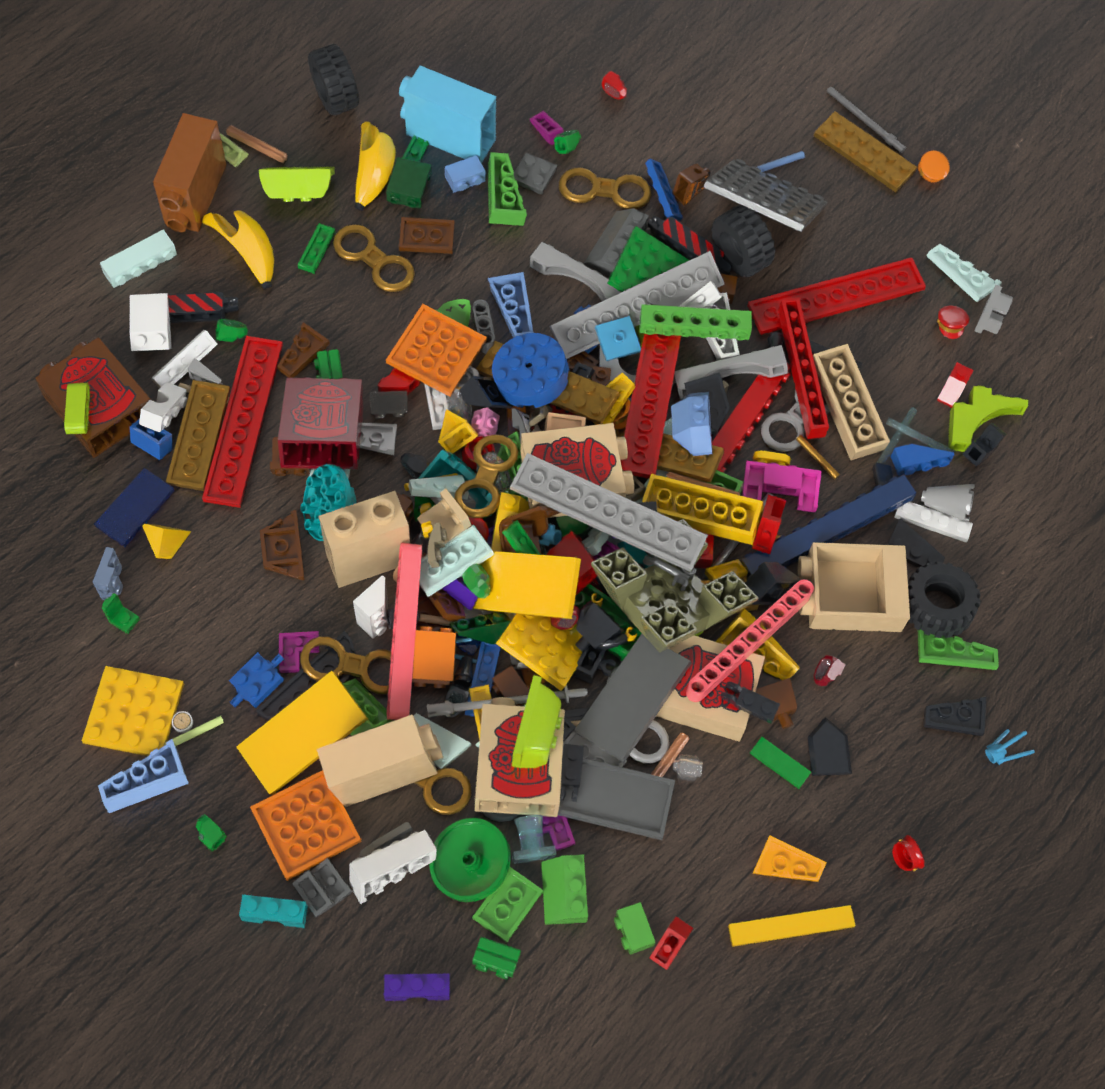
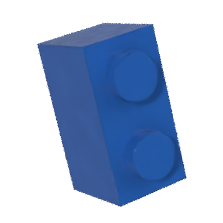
(151, 441)

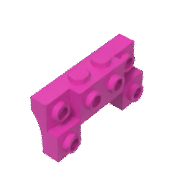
(782, 480)

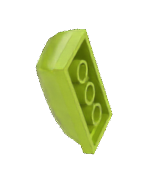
(296, 182)
(537, 727)

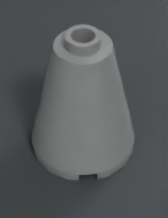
(951, 500)

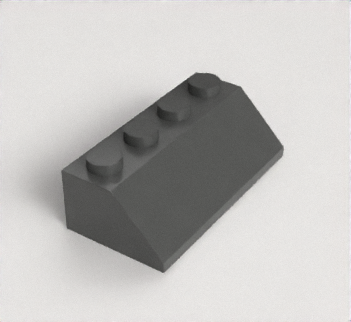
(613, 239)

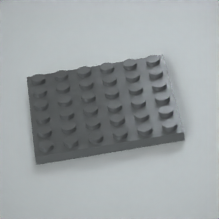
(766, 194)

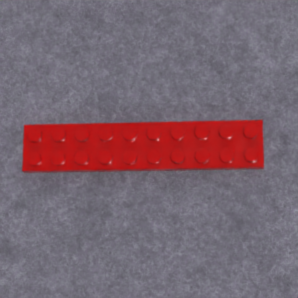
(841, 294)
(650, 403)
(242, 422)

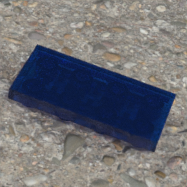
(134, 507)

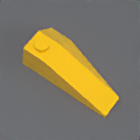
(508, 506)
(776, 659)

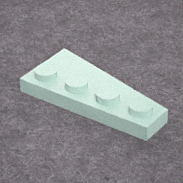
(972, 281)

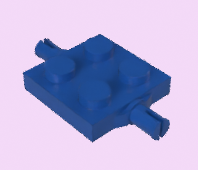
(256, 680)

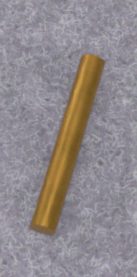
(817, 456)

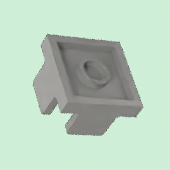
(998, 302)

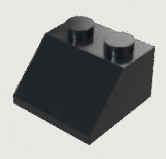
(483, 392)
(771, 582)

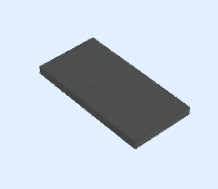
(632, 698)
(620, 799)

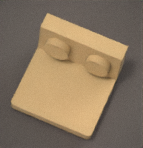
(448, 514)

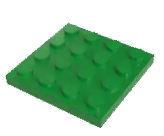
(642, 260)

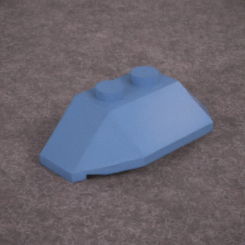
(693, 423)

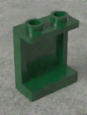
(408, 182)

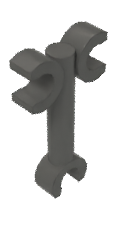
(681, 576)

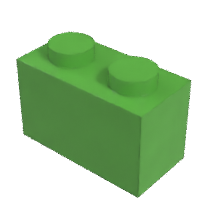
(635, 928)

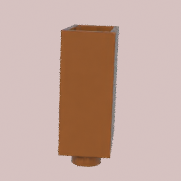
(190, 173)

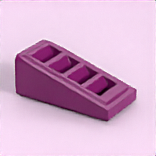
(544, 129)

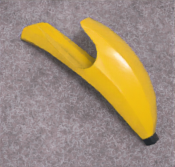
(375, 164)
(249, 241)

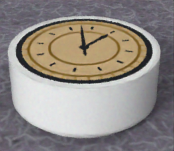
(182, 722)

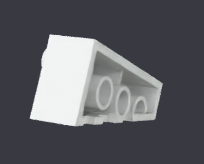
(726, 347)
(390, 864)

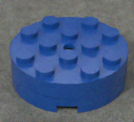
(530, 370)

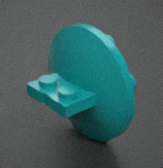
(325, 492)

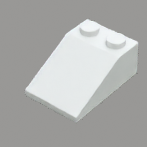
(149, 322)

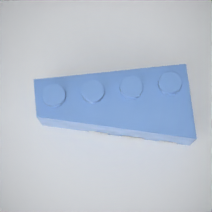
(145, 779)

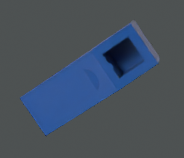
(915, 458)

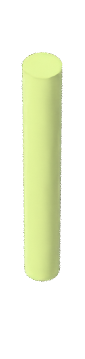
(197, 731)

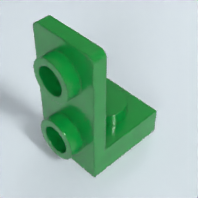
(119, 615)

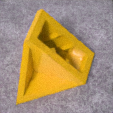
(455, 432)
(165, 540)

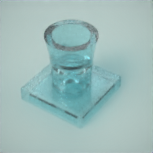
(531, 838)

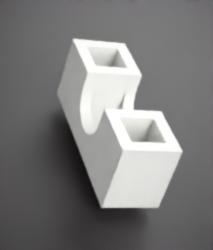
(169, 402)

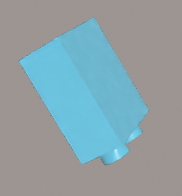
(448, 113)

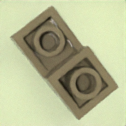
(436, 542)

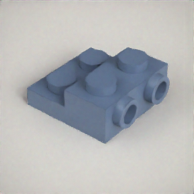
(107, 575)

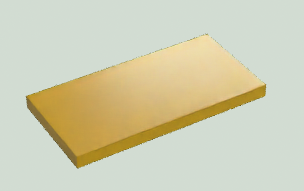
(531, 584)
(292, 736)

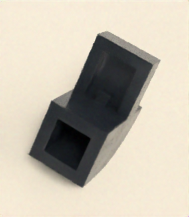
(984, 445)

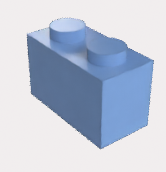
(465, 174)

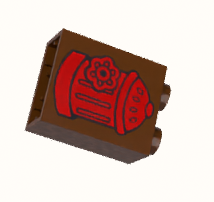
(114, 394)

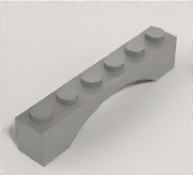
(550, 261)
(766, 362)

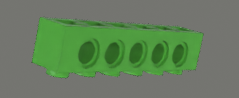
(702, 316)

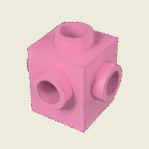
(485, 422)

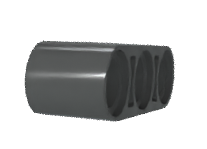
(483, 319)

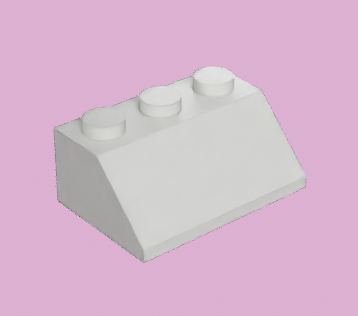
(372, 608)

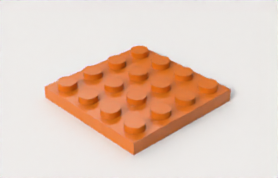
(436, 350)
(305, 825)

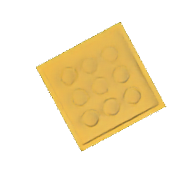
(543, 647)
(132, 711)

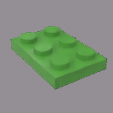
(508, 905)

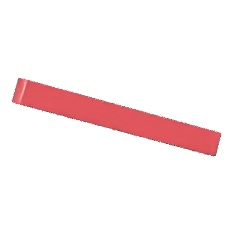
(404, 631)
(747, 647)

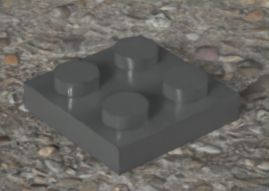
(534, 173)

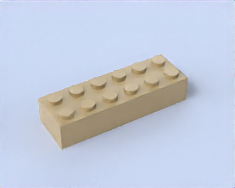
(850, 402)

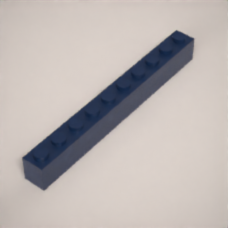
(835, 524)

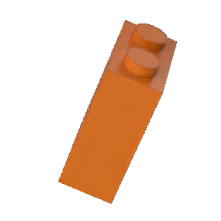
(434, 654)

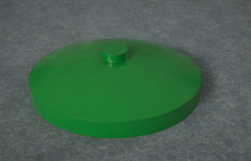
(470, 860)

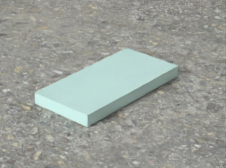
(457, 556)

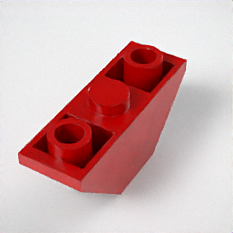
(398, 381)

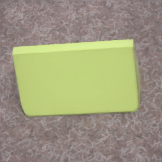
(232, 152)

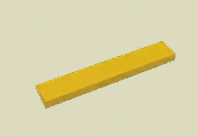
(791, 925)

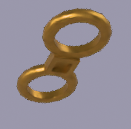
(605, 188)
(374, 258)
(487, 475)
(348, 663)
(428, 783)

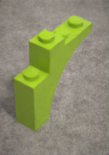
(982, 407)

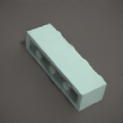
(138, 258)

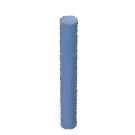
(782, 161)

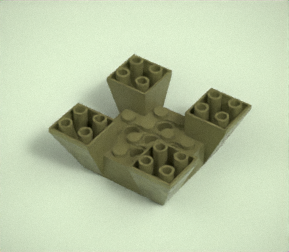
(663, 610)

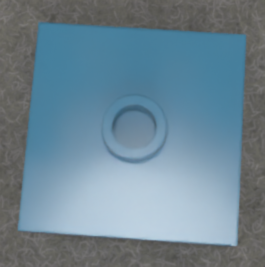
(617, 338)

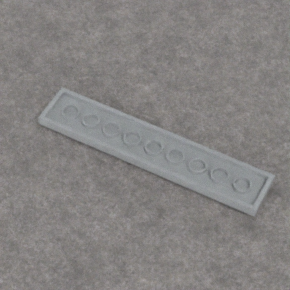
(667, 289)
(608, 512)

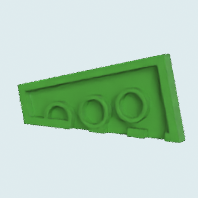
(955, 652)

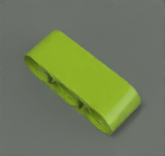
(77, 408)

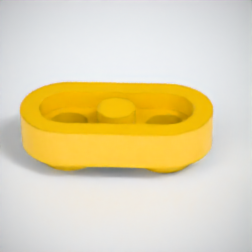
(771, 457)

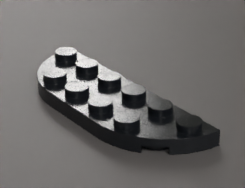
(324, 662)

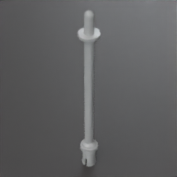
(449, 708)

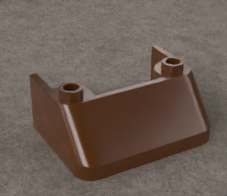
(533, 522)

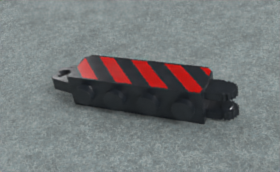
(686, 241)
(200, 306)

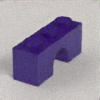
(404, 986)

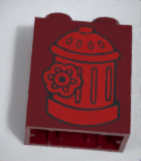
(321, 423)

